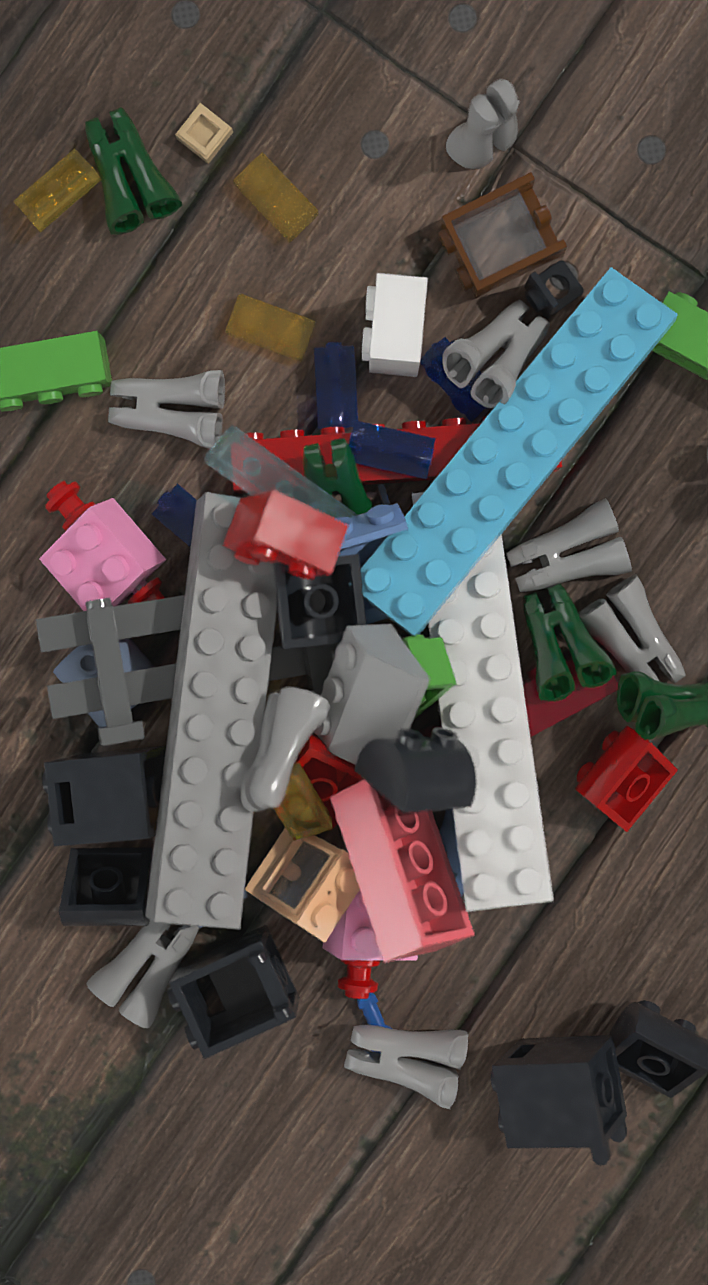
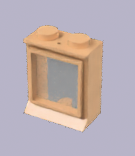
(306, 883)

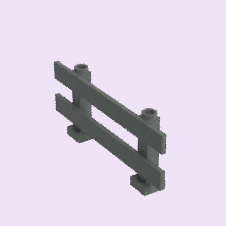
(117, 690)

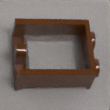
(500, 236)

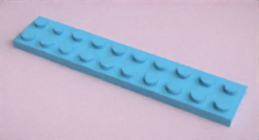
(514, 451)

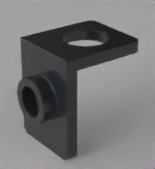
(540, 296)

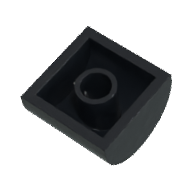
(319, 608)
(420, 770)
(106, 887)
(659, 1050)

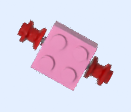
(100, 551)
(356, 946)

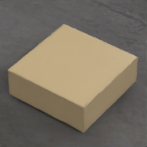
(204, 133)

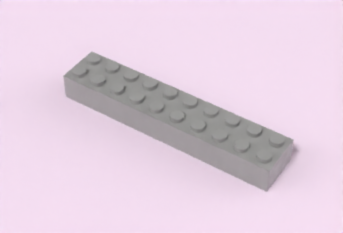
(212, 728)

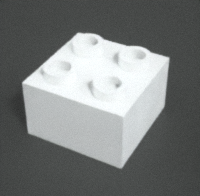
(397, 327)

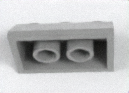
(370, 690)

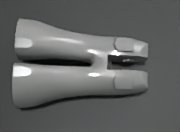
(489, 123)
(468, 355)
(198, 390)
(591, 524)
(605, 628)
(285, 729)
(144, 1001)
(430, 1079)

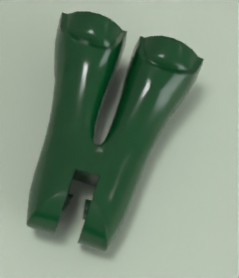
(120, 205)
(338, 476)
(552, 672)
(661, 706)

